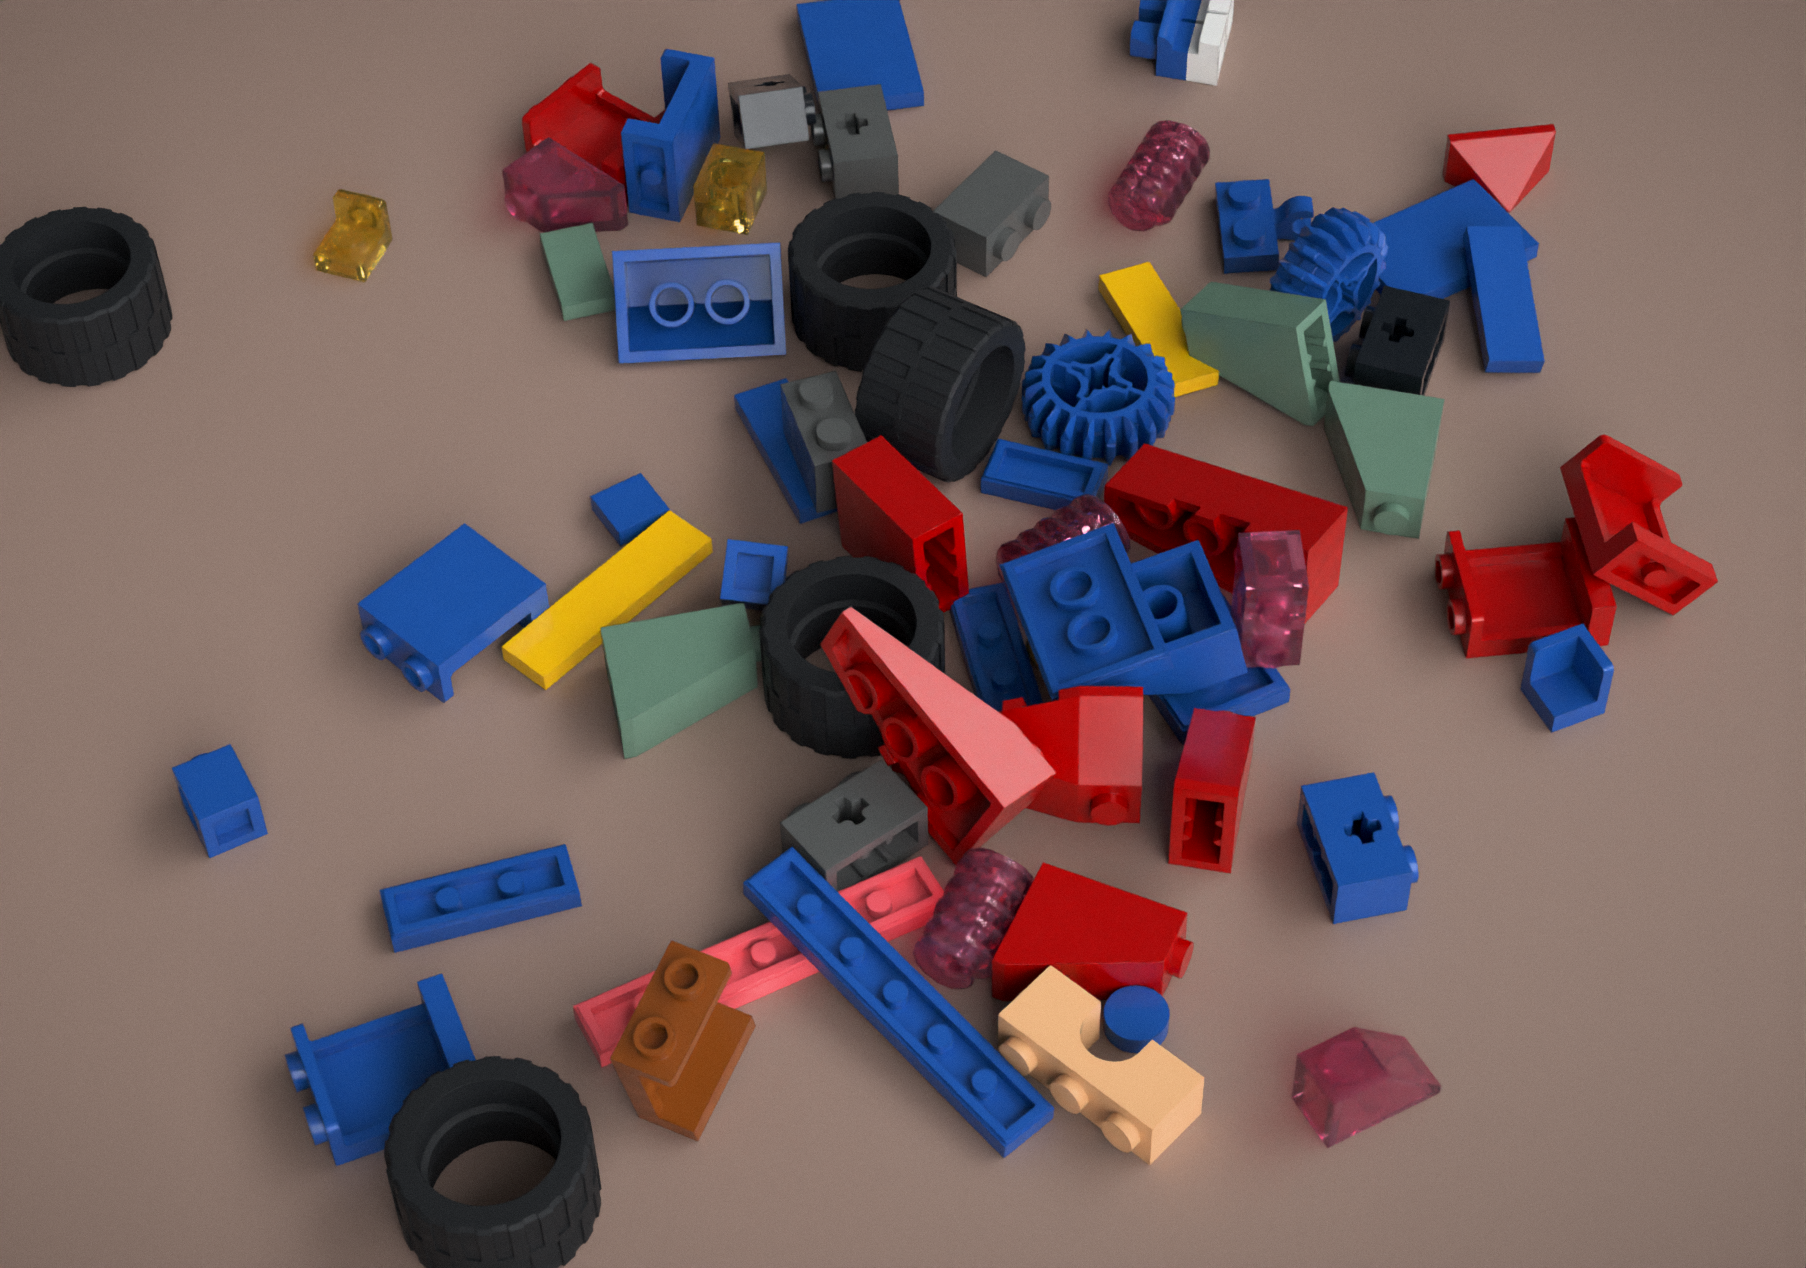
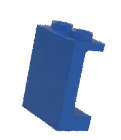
(668, 156)
(448, 609)
(372, 1067)

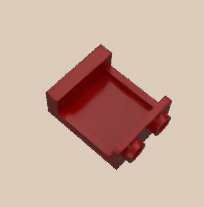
(585, 122)
(1622, 528)
(1522, 593)

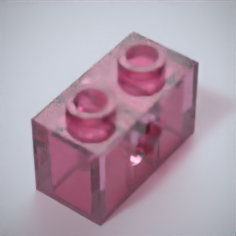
(1270, 597)

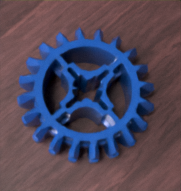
(1337, 262)
(1098, 396)

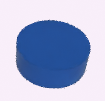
(1135, 1018)

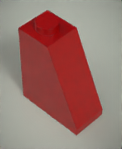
(1211, 790)
(1091, 936)

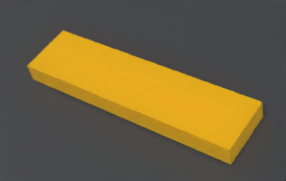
(607, 598)

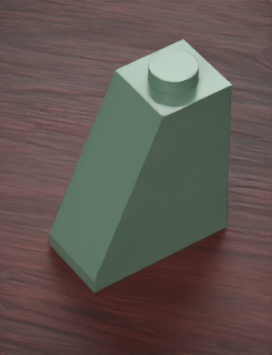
(1265, 344)
(1384, 453)
(677, 671)

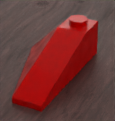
(951, 745)
(1094, 748)

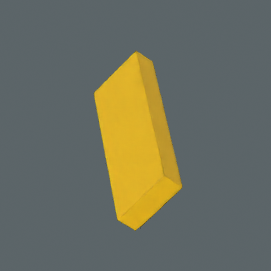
(1154, 318)

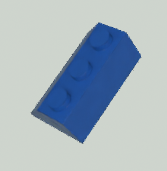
(699, 302)

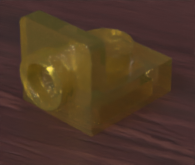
(356, 236)

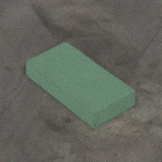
(578, 271)

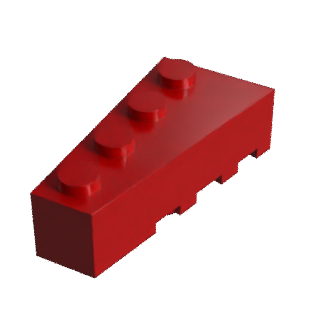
(1180, 500)

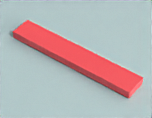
(766, 960)

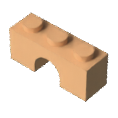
(1134, 1101)

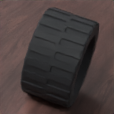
(856, 239)
(88, 338)
(941, 382)
(800, 612)
(483, 1105)

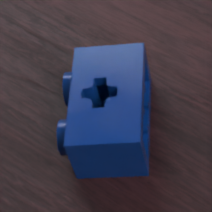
(1356, 847)

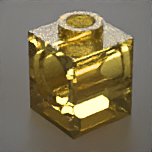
(730, 188)

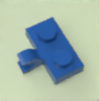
(1252, 226)

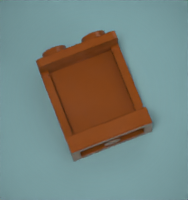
(681, 1042)

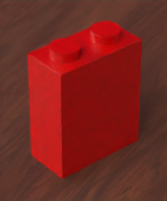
(900, 518)

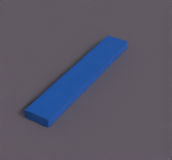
(899, 1002)

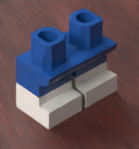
(1183, 37)

